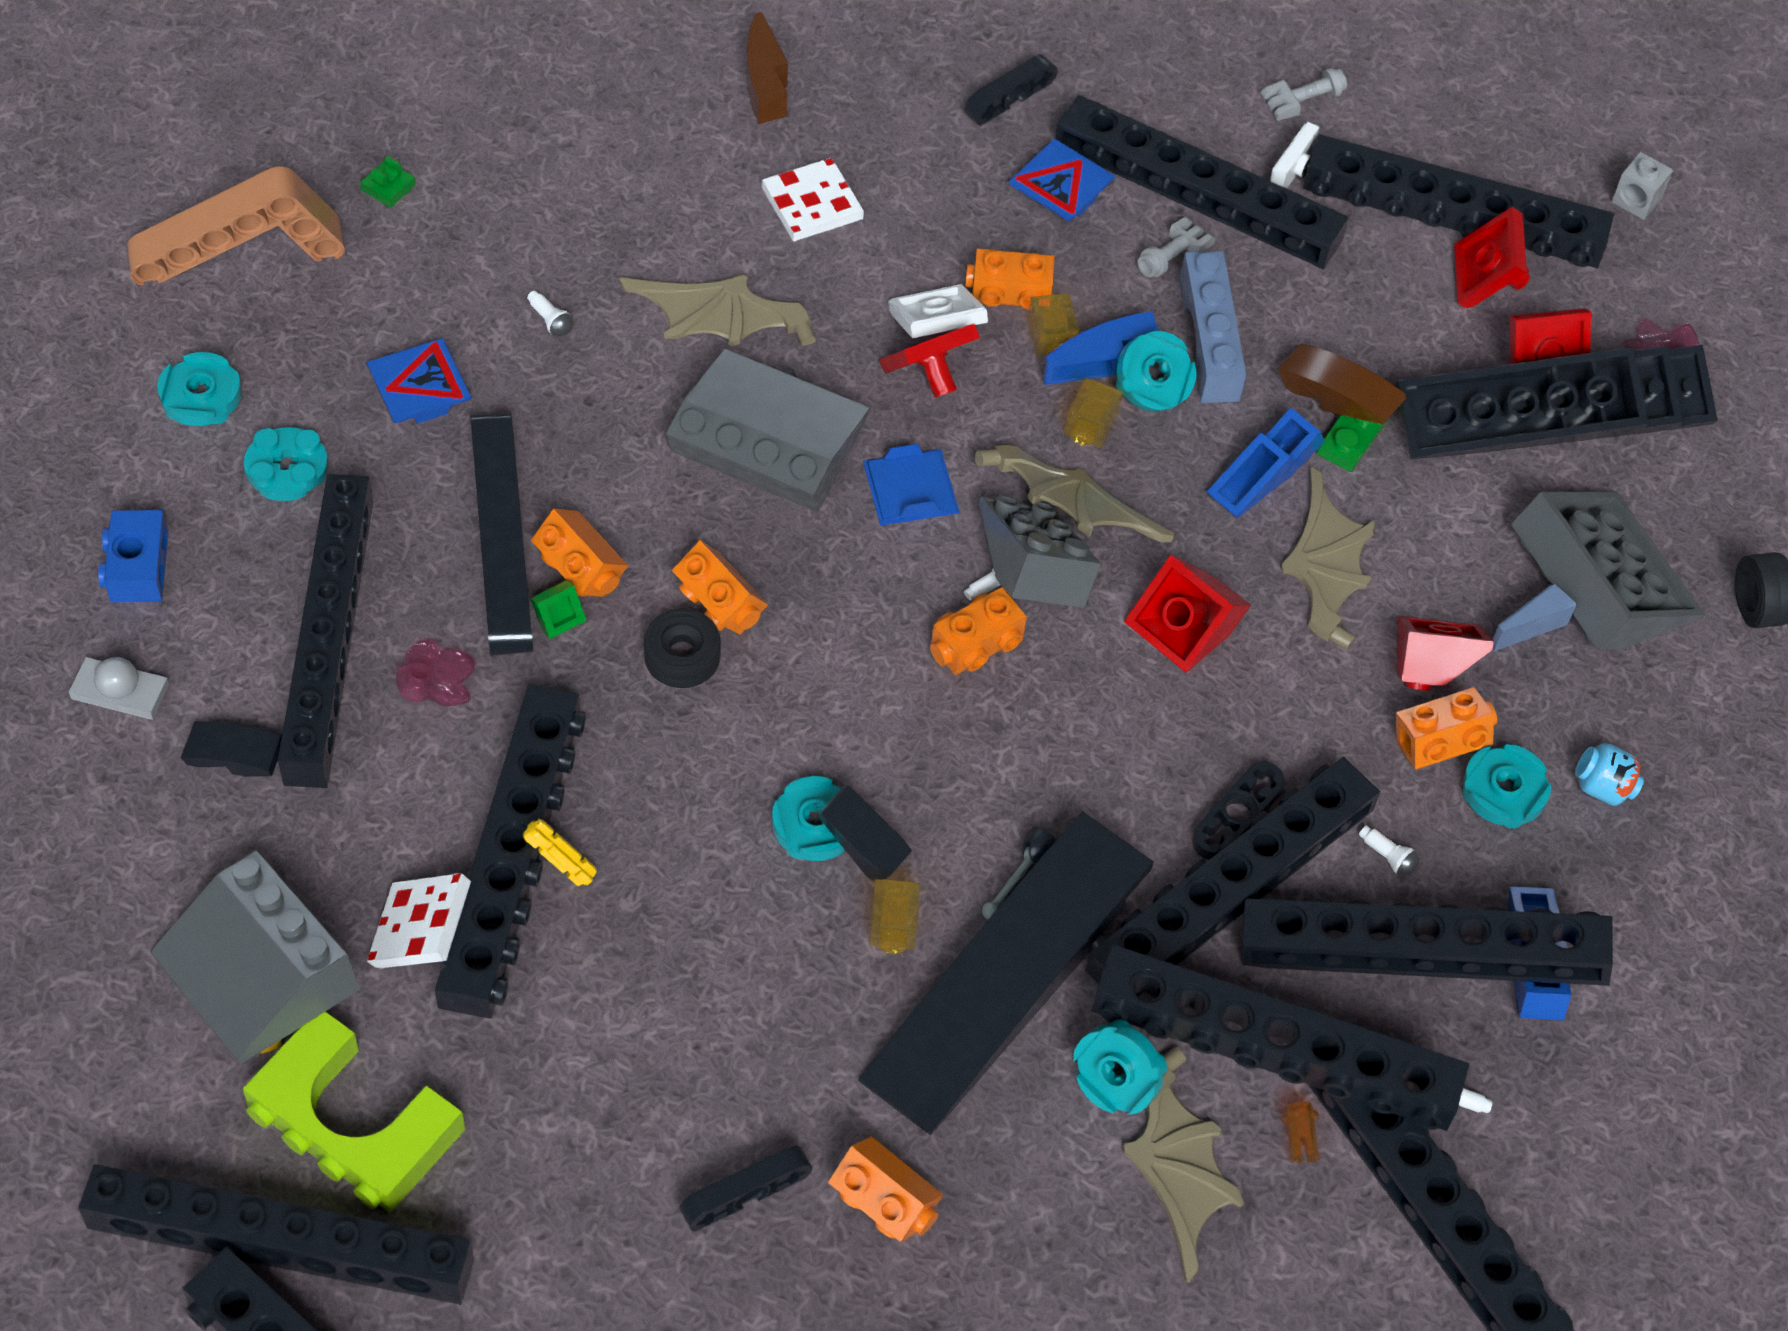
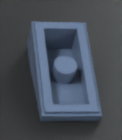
(1540, 615)

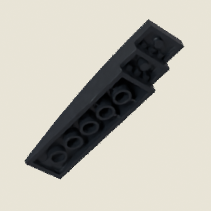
(1557, 401)
(1006, 973)

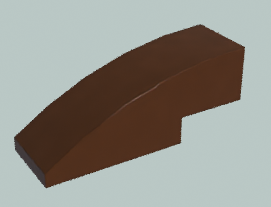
(766, 72)
(1340, 384)

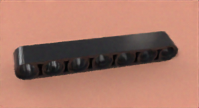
(501, 534)

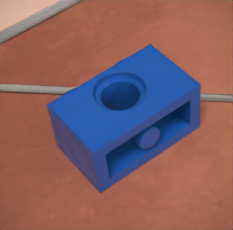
(131, 535)

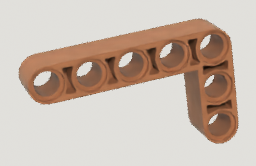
(233, 218)

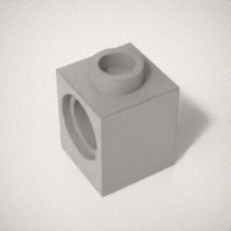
(1642, 185)

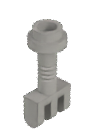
(1287, 101)
(1155, 260)

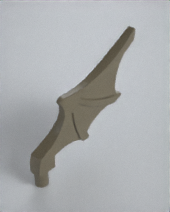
(721, 309)
(1071, 492)
(1328, 562)
(1181, 1166)

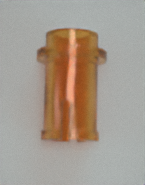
(1301, 1131)

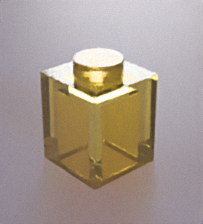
(1051, 322)
(1093, 413)
(894, 915)

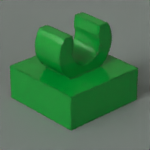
(388, 182)
(558, 609)

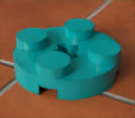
(1174, 363)
(200, 409)
(286, 442)
(1501, 806)
(790, 817)
(1134, 1053)

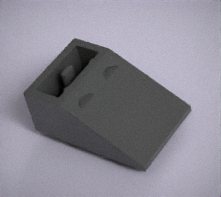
(1037, 552)

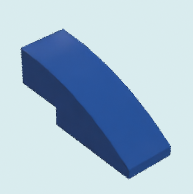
(1096, 350)
(1266, 463)
(1538, 999)

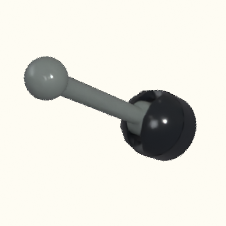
(1033, 848)

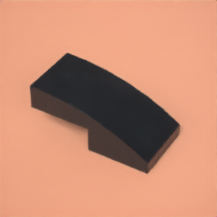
(237, 747)

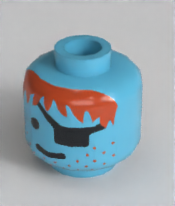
(1609, 774)

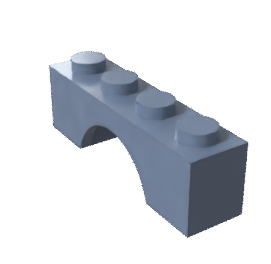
(1218, 344)

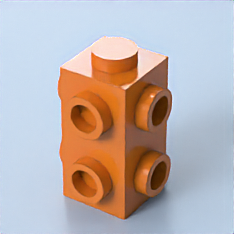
(1009, 277)
(579, 553)
(720, 588)
(978, 631)
(1445, 728)
(886, 1190)

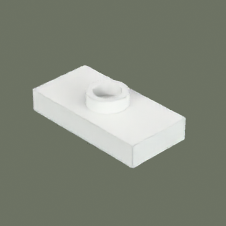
(1296, 157)

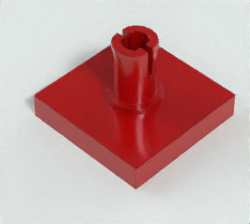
(1491, 259)
(1549, 335)
(932, 357)

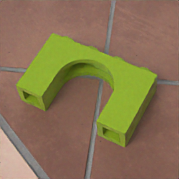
(377, 1165)

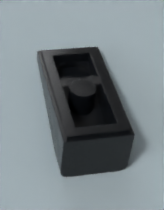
(864, 834)

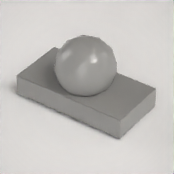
(119, 687)

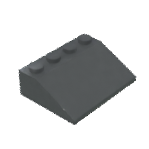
(767, 429)
(1606, 566)
(254, 959)

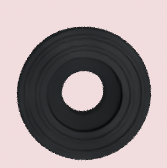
(1762, 589)
(682, 626)

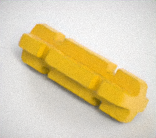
(559, 852)

